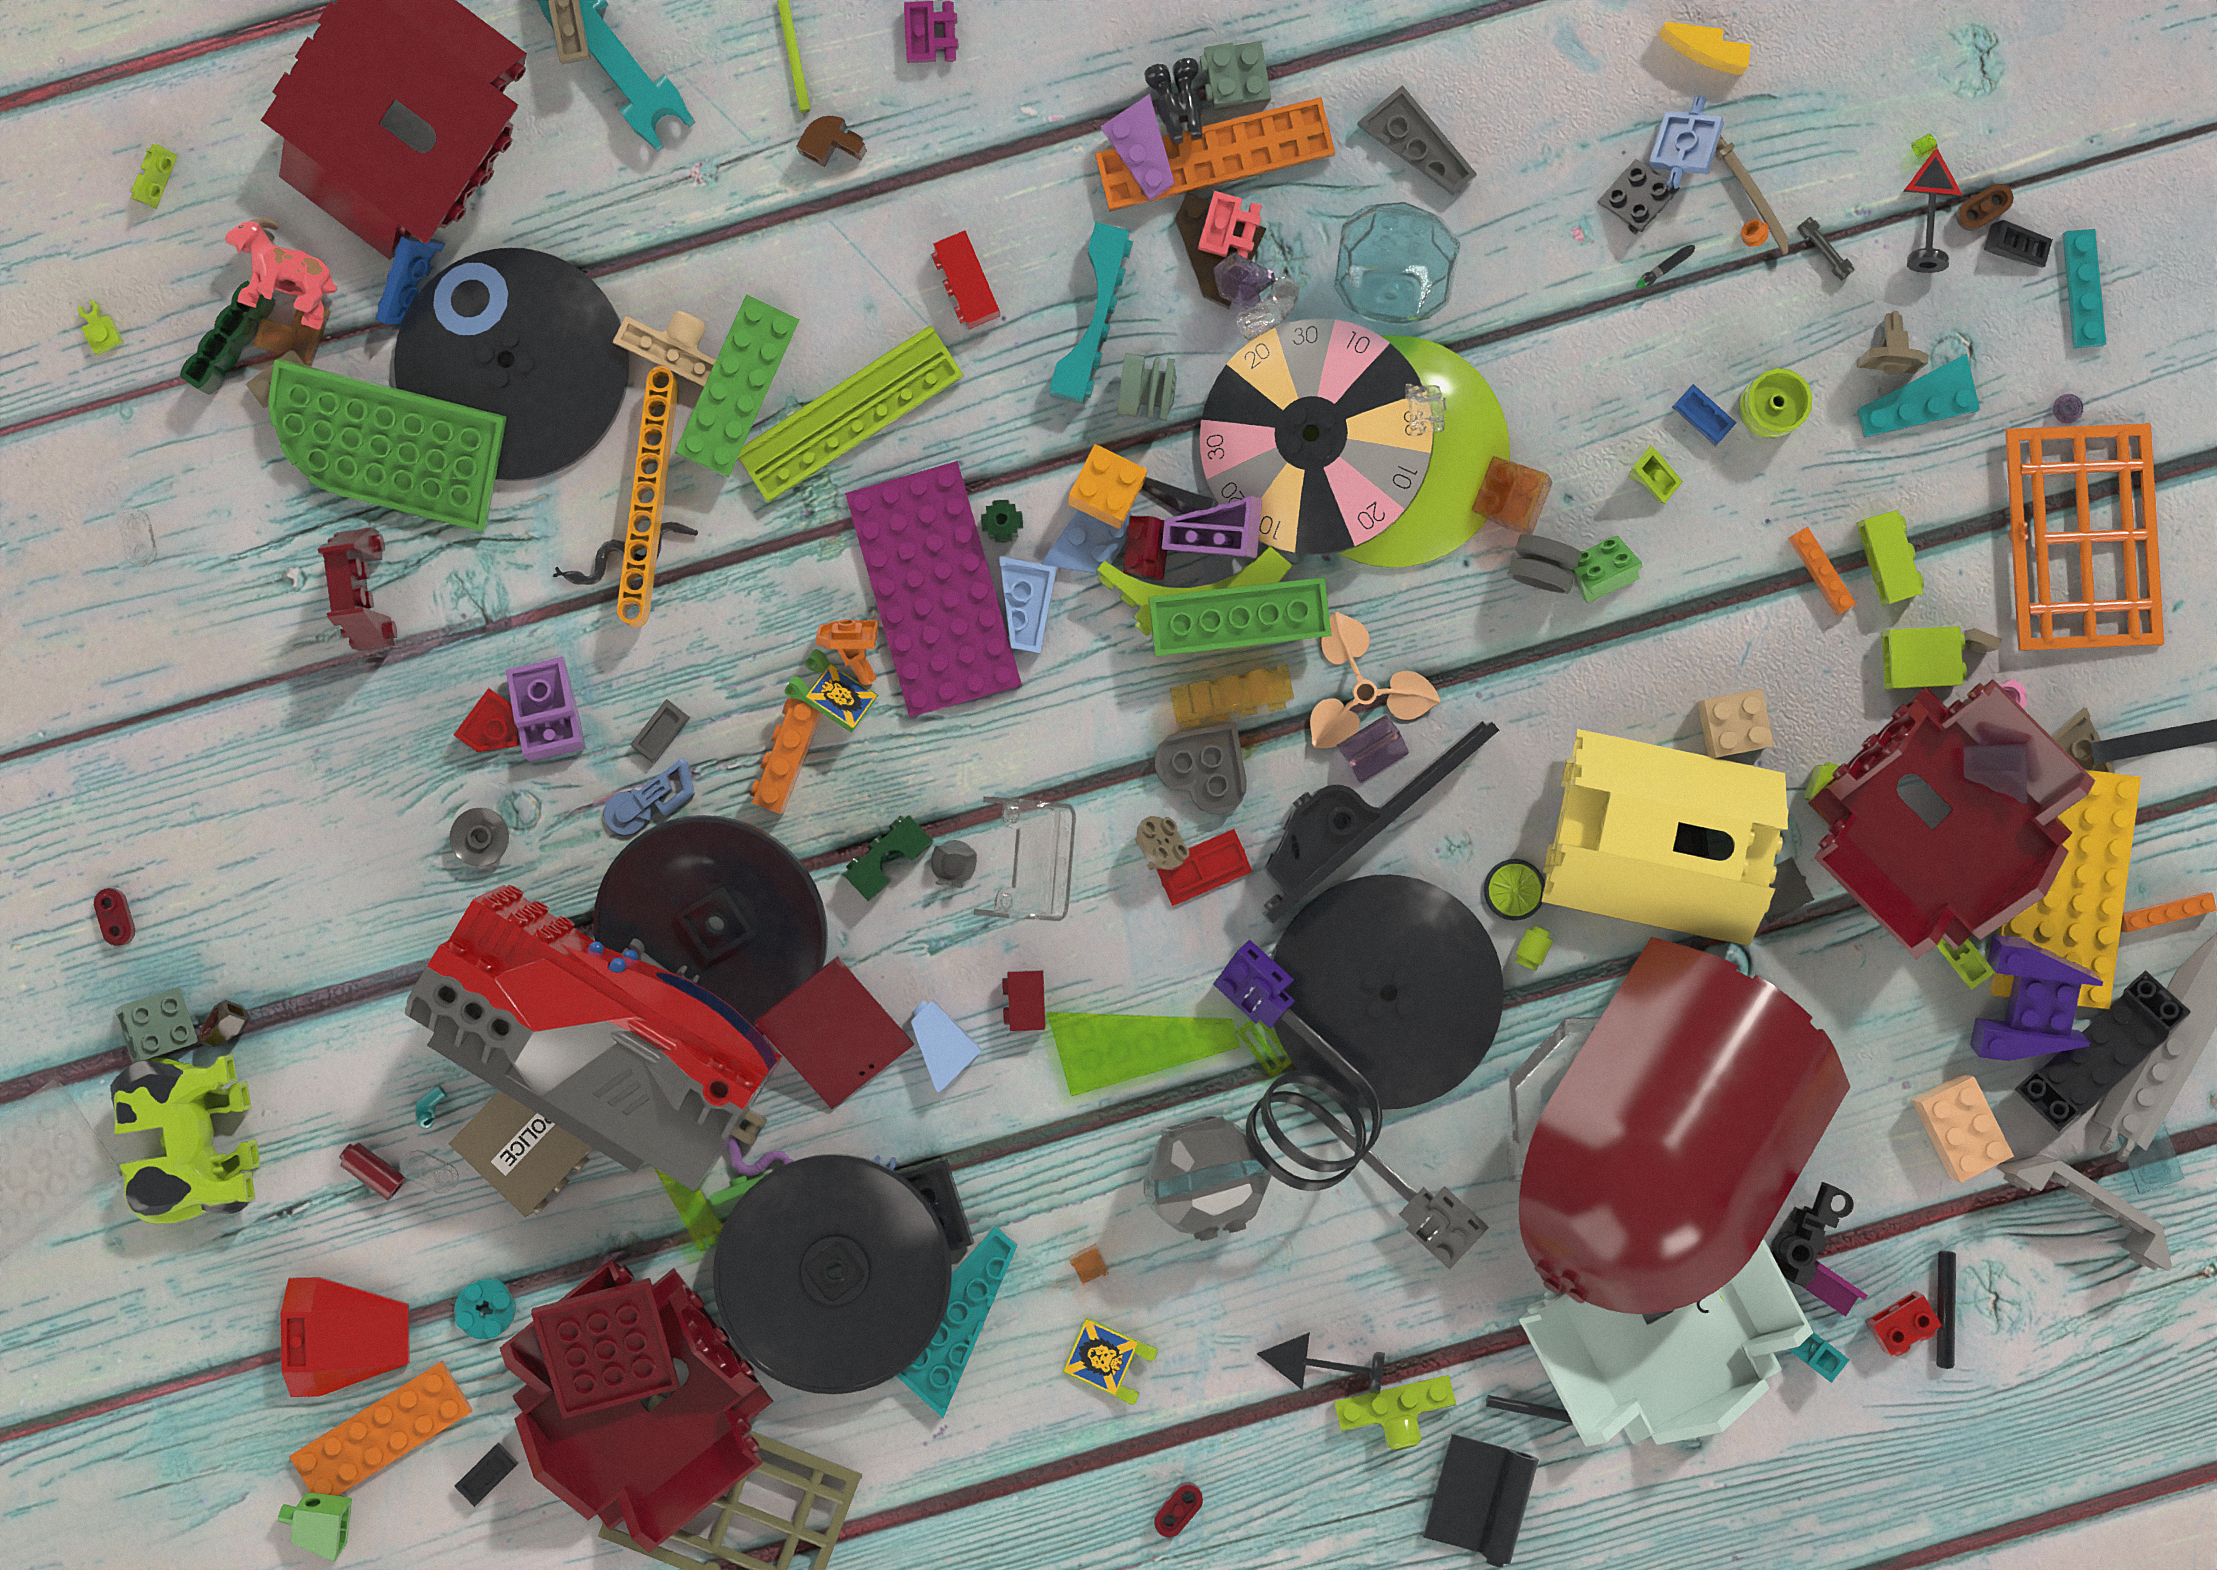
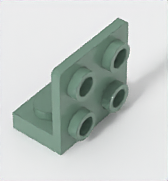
(156, 1025)

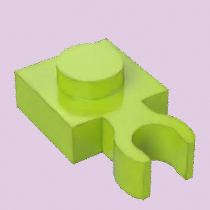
(100, 331)

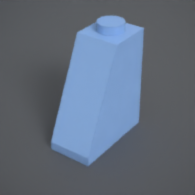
(942, 1042)

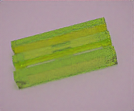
(1280, 1065)

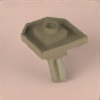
(1894, 354)

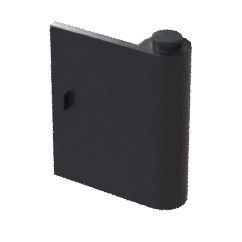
(1481, 1498)

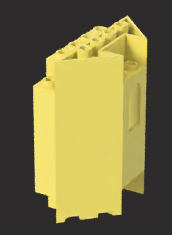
(1621, 830)

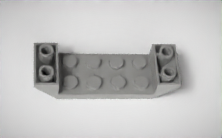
(2147, 1237)

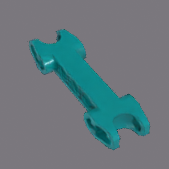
(646, 98)

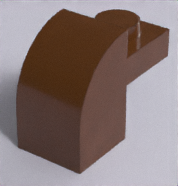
(825, 135)

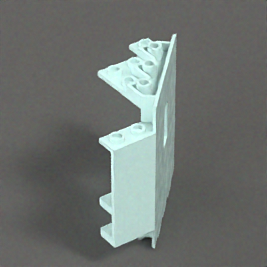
(1676, 1374)

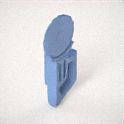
(628, 811)

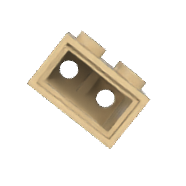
(1735, 723)

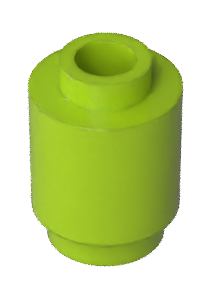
(1533, 947)

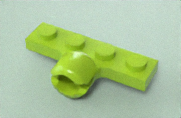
(1396, 1409)

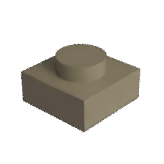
(1981, 641)

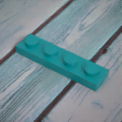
(2084, 288)

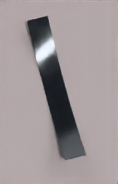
(2154, 741)

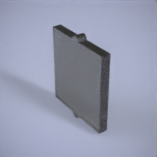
(1790, 891)

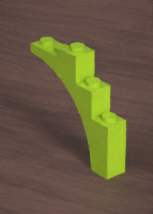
(1265, 569)

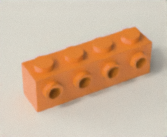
(787, 756)

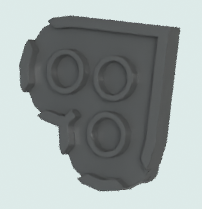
(1205, 764)

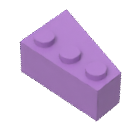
(1220, 530)

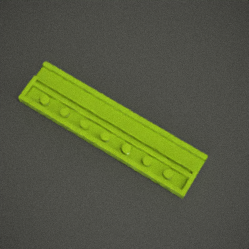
(849, 413)

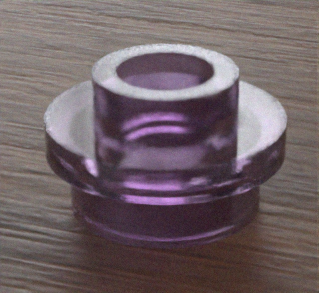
(2076, 408)

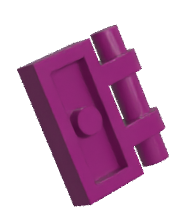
(920, 31)

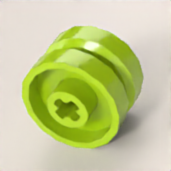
(1788, 411)

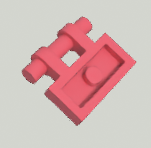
(1221, 222)

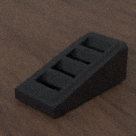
(2000, 239)

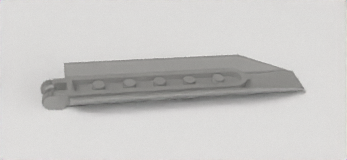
(2146, 1095)

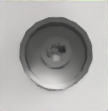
(1544, 563)

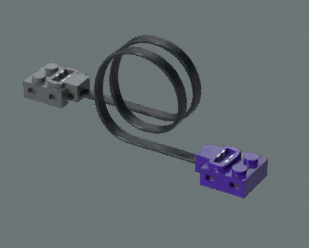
(1258, 990)

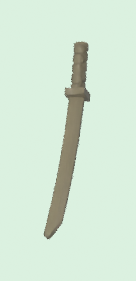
(1726, 152)

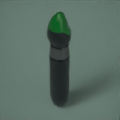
(1649, 277)

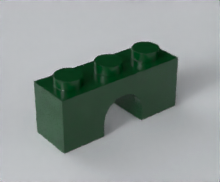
(867, 873)

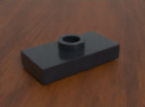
(486, 1474)

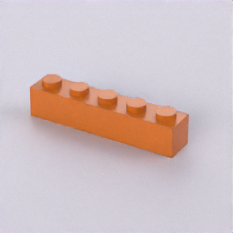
(1822, 571)
(2168, 912)

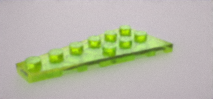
(1121, 1047)

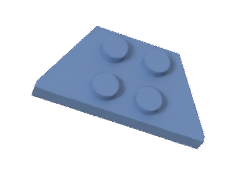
(1087, 544)

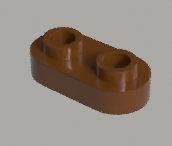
(1983, 207)

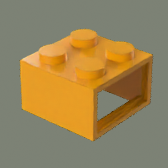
(1107, 486)

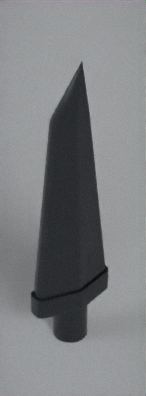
(1177, 498)

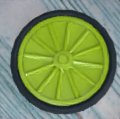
(1514, 889)

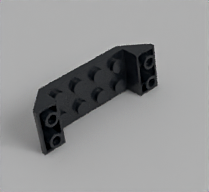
(2118, 1044)

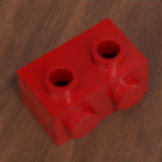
(1904, 1324)

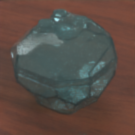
(1396, 263)

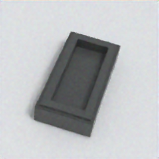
(660, 731)

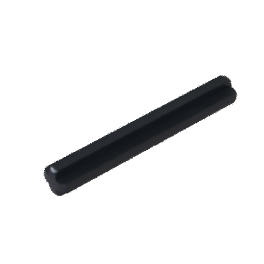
(1946, 1309)

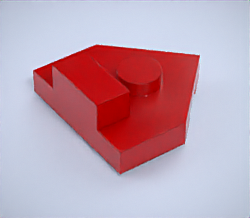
(489, 724)

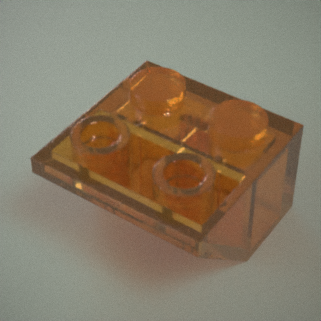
(1512, 495)

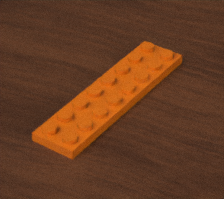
(1228, 152)

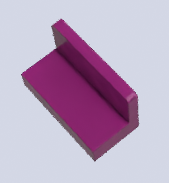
(1834, 1289)

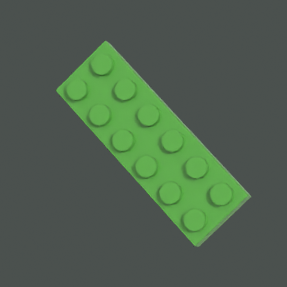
(737, 386)
(1239, 616)

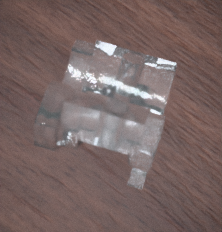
(1425, 409)

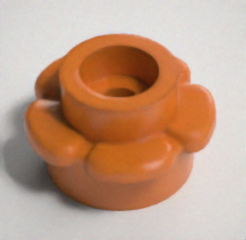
(1754, 233)

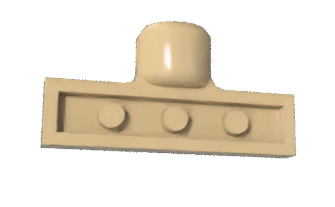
(673, 348)

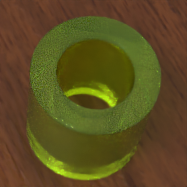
(1924, 145)

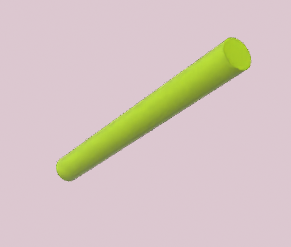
(794, 56)

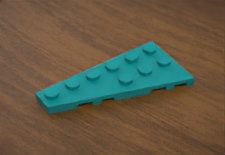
(972, 1293)

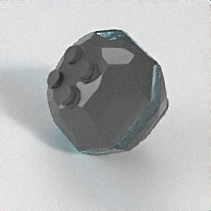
(1205, 1178)

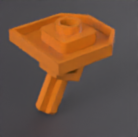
(851, 641)

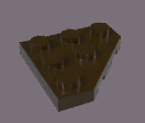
(1191, 223)

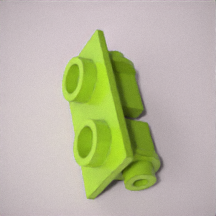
(158, 167)

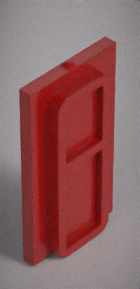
(1206, 868)

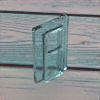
(2155, 1166)

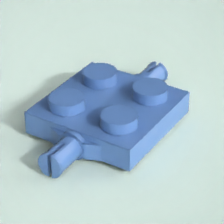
(1686, 142)

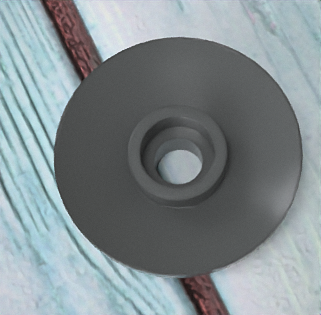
(465, 832)

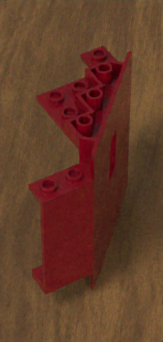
(360, 61)
(1983, 856)
(639, 1463)

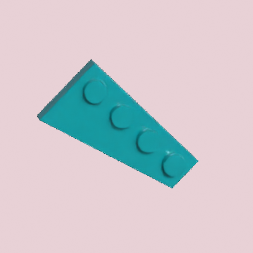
(1931, 398)

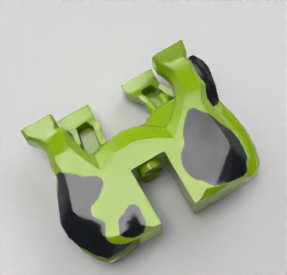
(191, 1173)

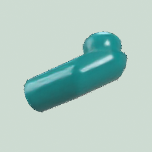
(427, 1105)

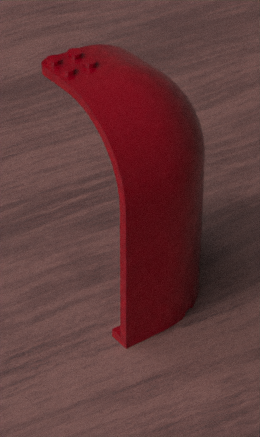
(1675, 1134)

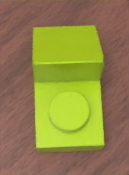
(1655, 475)

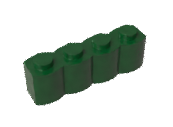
(223, 345)

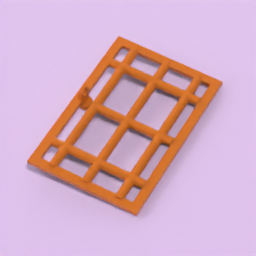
(2084, 536)

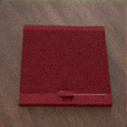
(833, 1032)

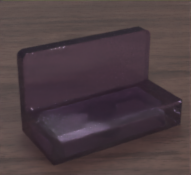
(1373, 748)

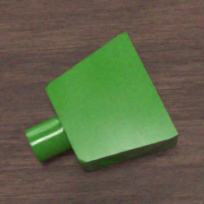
(319, 1523)

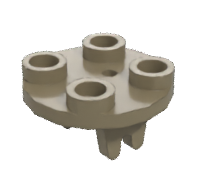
(1161, 843)

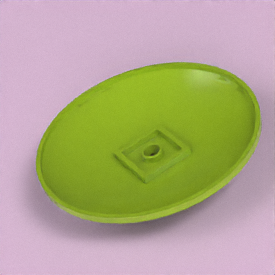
(1461, 455)

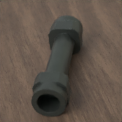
(1842, 268)

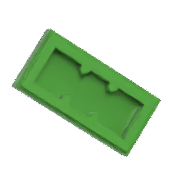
(737, 1188)

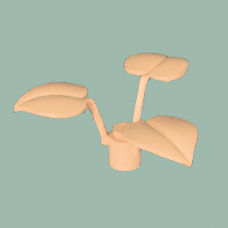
(1409, 692)

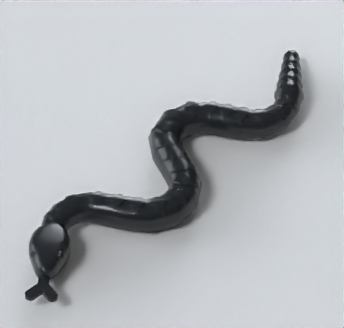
(579, 578)

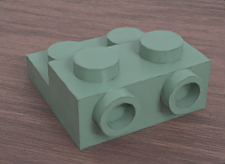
(1235, 75)

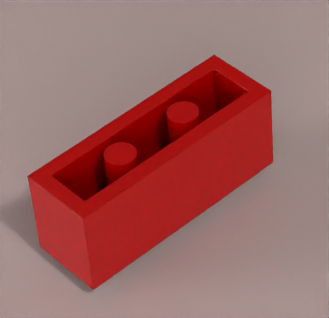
(965, 280)

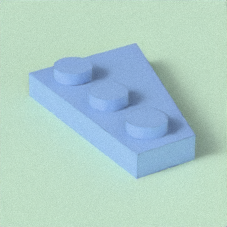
(1027, 600)

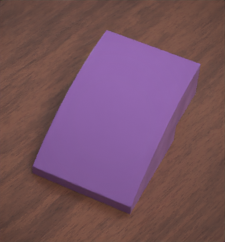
(545, 709)

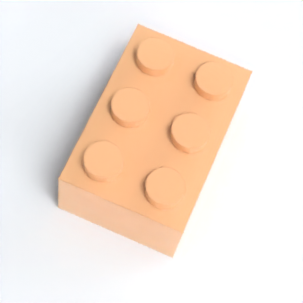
(1962, 1128)

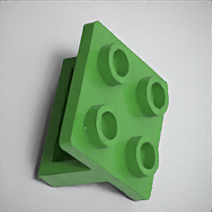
(1606, 568)

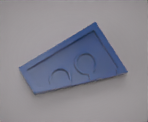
(408, 268)

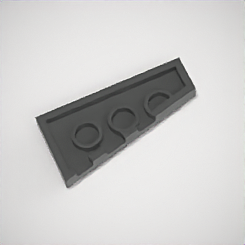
(1415, 138)

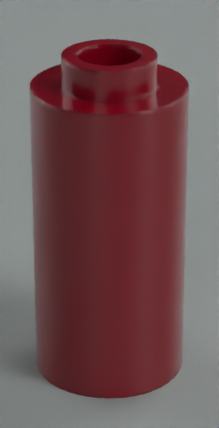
(371, 1170)

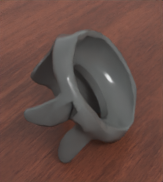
(953, 847)

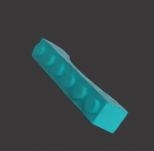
(1073, 372)

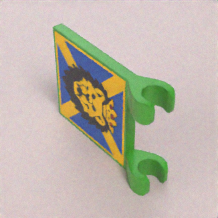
(833, 692)

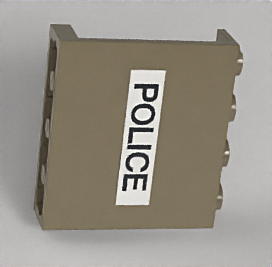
(520, 1152)

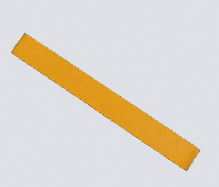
(643, 483)

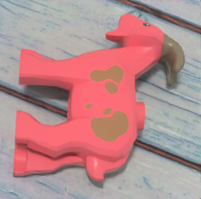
(281, 269)

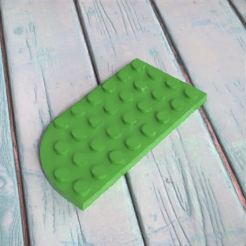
(387, 444)

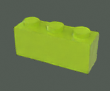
(1890, 557)

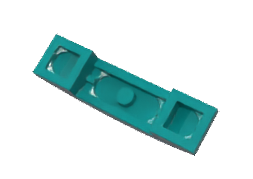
(1821, 1357)

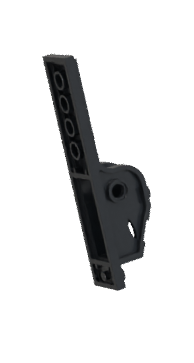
(1325, 847)

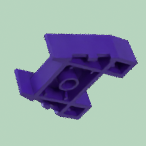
(2039, 1003)

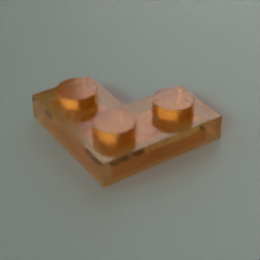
(299, 337)

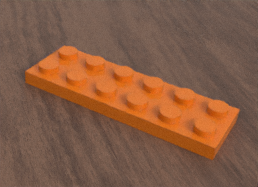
(382, 1432)

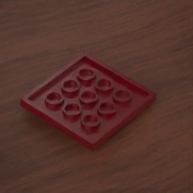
(605, 1348)

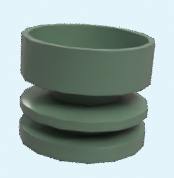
(1146, 386)

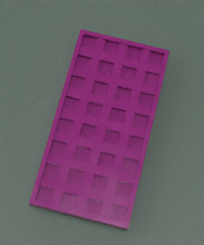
(933, 589)

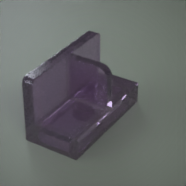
(1242, 280)

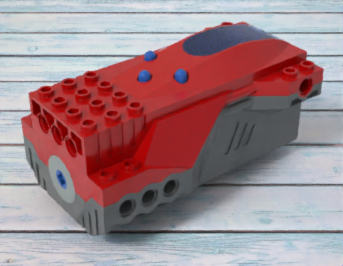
(592, 1037)

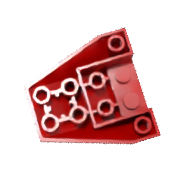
(339, 1335)

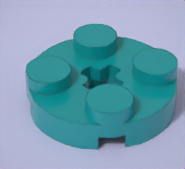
(470, 1318)

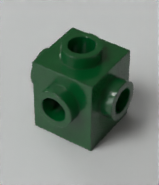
(1004, 532)

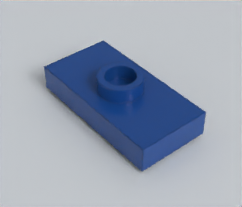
(1704, 414)

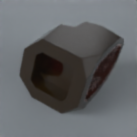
(223, 1023)

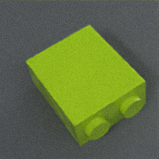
(1923, 658)

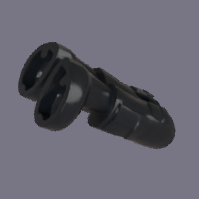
(1180, 108)

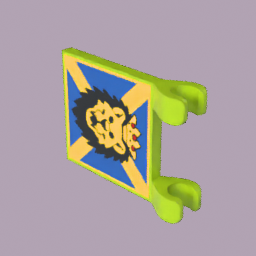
(1103, 1358)

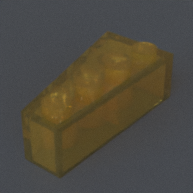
(1232, 695)

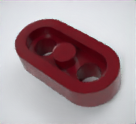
(116, 915)
(1179, 1509)

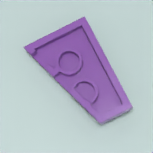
(1141, 147)

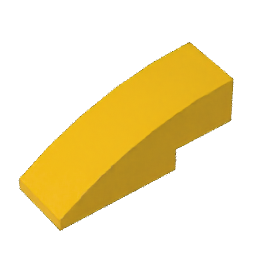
(1707, 47)

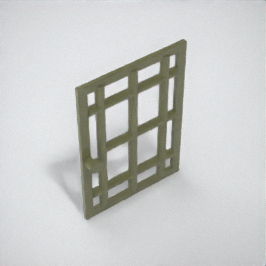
(731, 1505)

